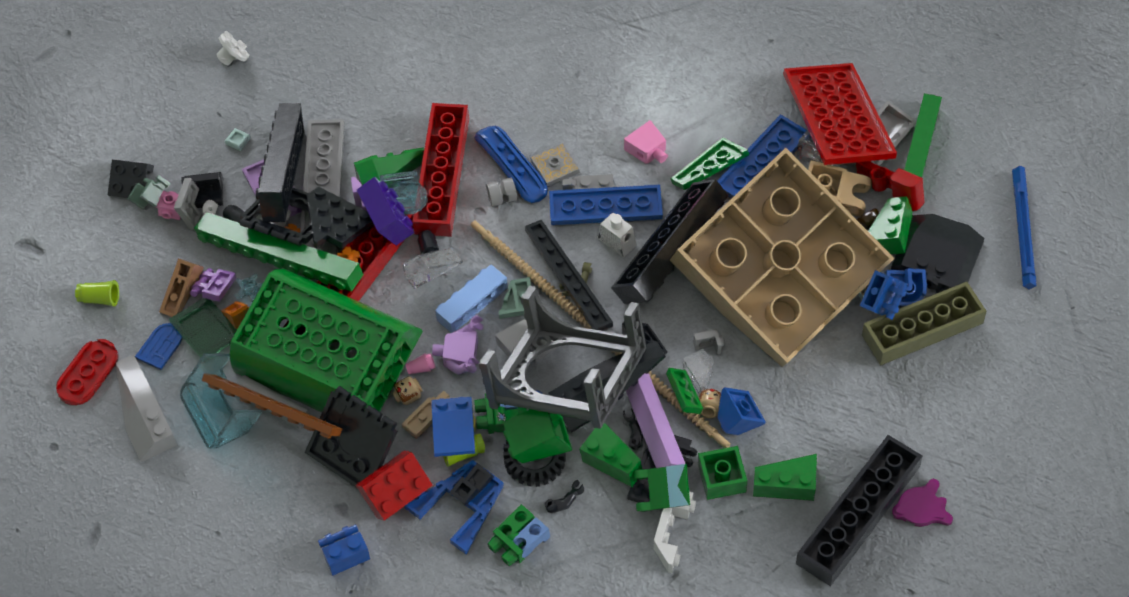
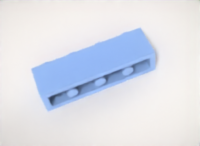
(471, 298)

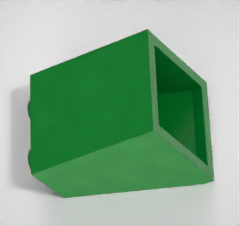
(536, 435)

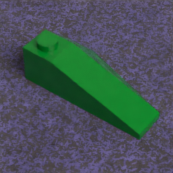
(390, 164)

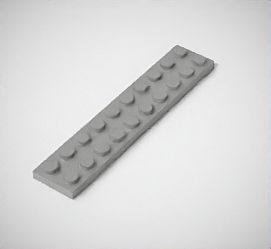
(323, 165)

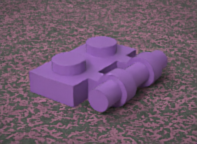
(217, 284)

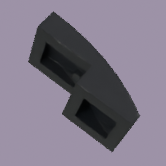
(472, 484)

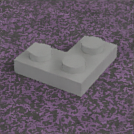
(185, 203)

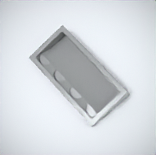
(896, 124)

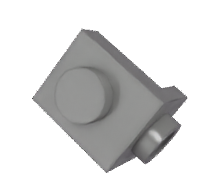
(706, 339)

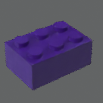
(385, 210)

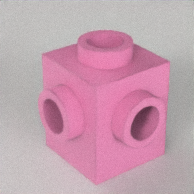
(166, 205)

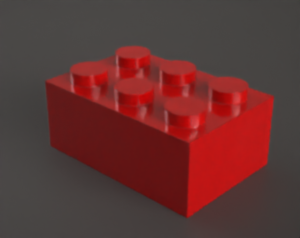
(394, 485)

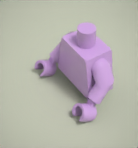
(460, 348)

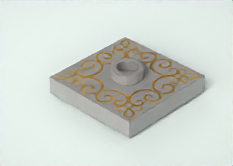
(555, 164)

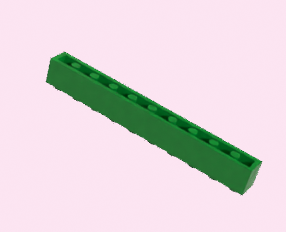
(282, 254)

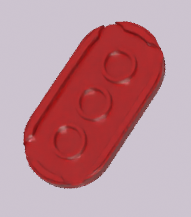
(87, 372)

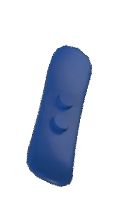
(513, 163)

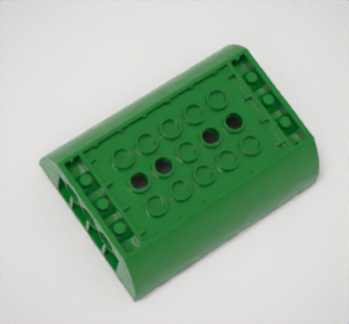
(304, 364)

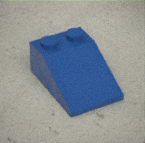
(453, 426)

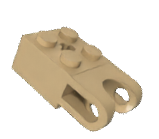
(842, 185)

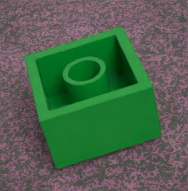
(722, 472)

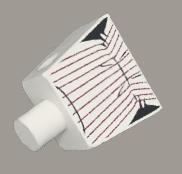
(617, 234)

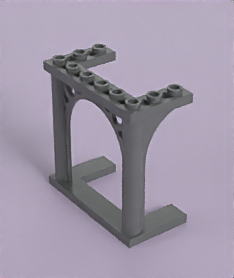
(546, 327)

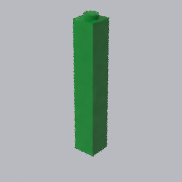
(923, 134)

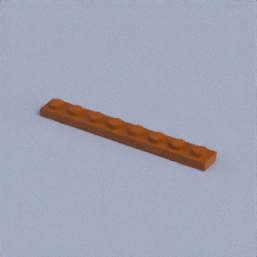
(278, 409)

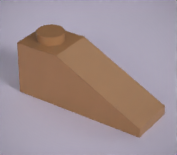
(180, 286)

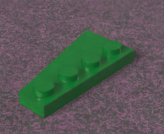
(711, 161)

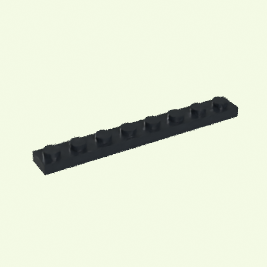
(568, 276)

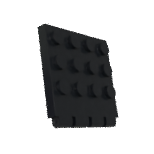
(362, 441)

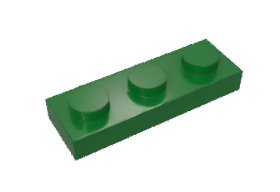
(684, 391)

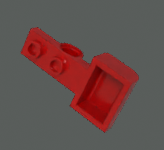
(900, 181)

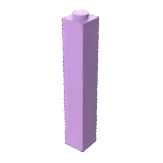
(654, 423)

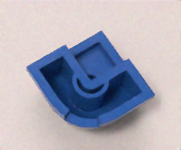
(916, 283)

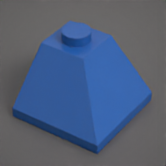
(738, 412)

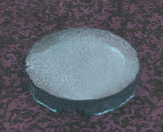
(411, 196)

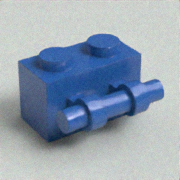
(884, 294)
(346, 552)

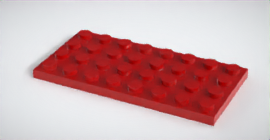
(839, 114)

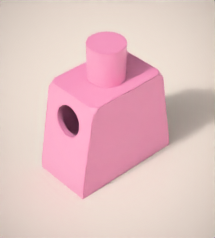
(646, 144)

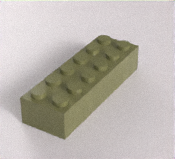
(924, 323)

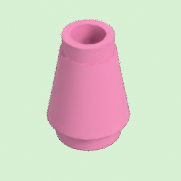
(421, 364)

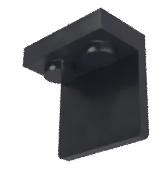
(125, 176)

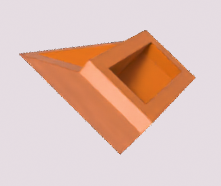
(235, 313)

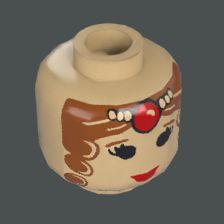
(407, 390)
(710, 401)

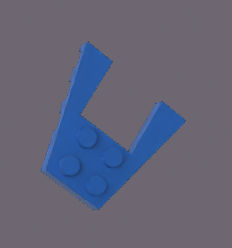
(480, 505)

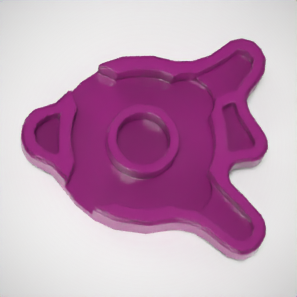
(922, 506)

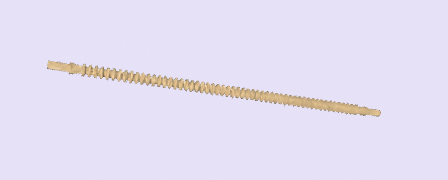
(576, 314)

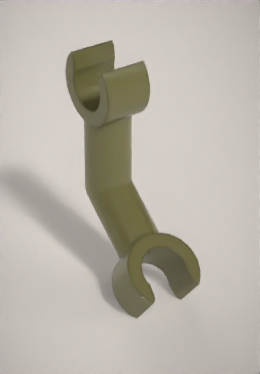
(586, 271)

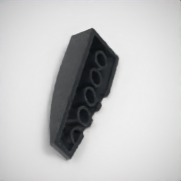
(575, 389)

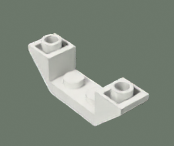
(666, 552)

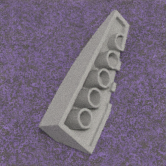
(141, 412)

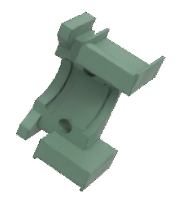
(150, 193)

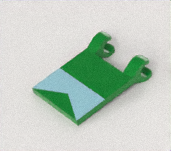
(666, 487)

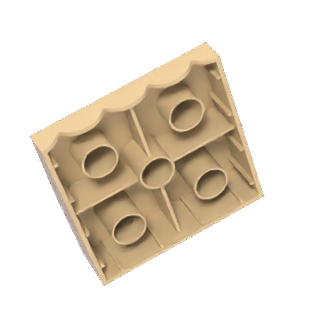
(781, 258)

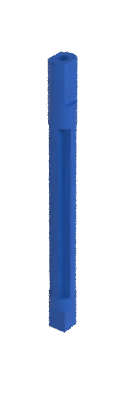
(1024, 227)

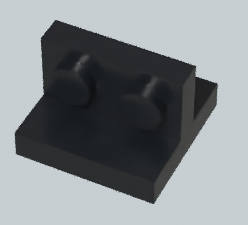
(209, 186)

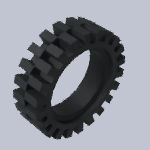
(533, 475)

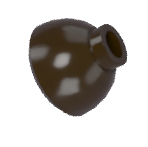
(868, 218)

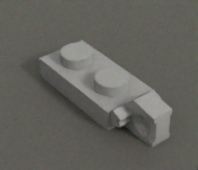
(588, 182)

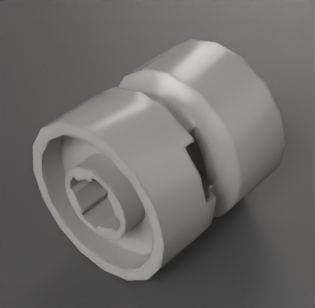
(501, 192)

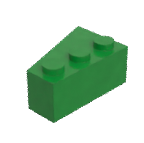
(787, 479)

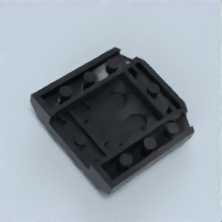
(940, 247)

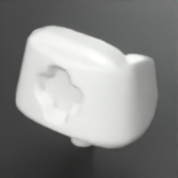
(209, 206)

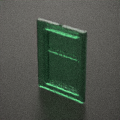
(204, 327)

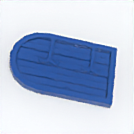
(160, 346)

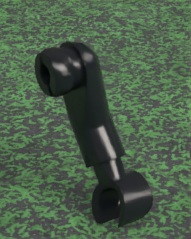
(636, 434)
(554, 506)

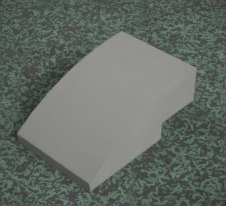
(510, 337)

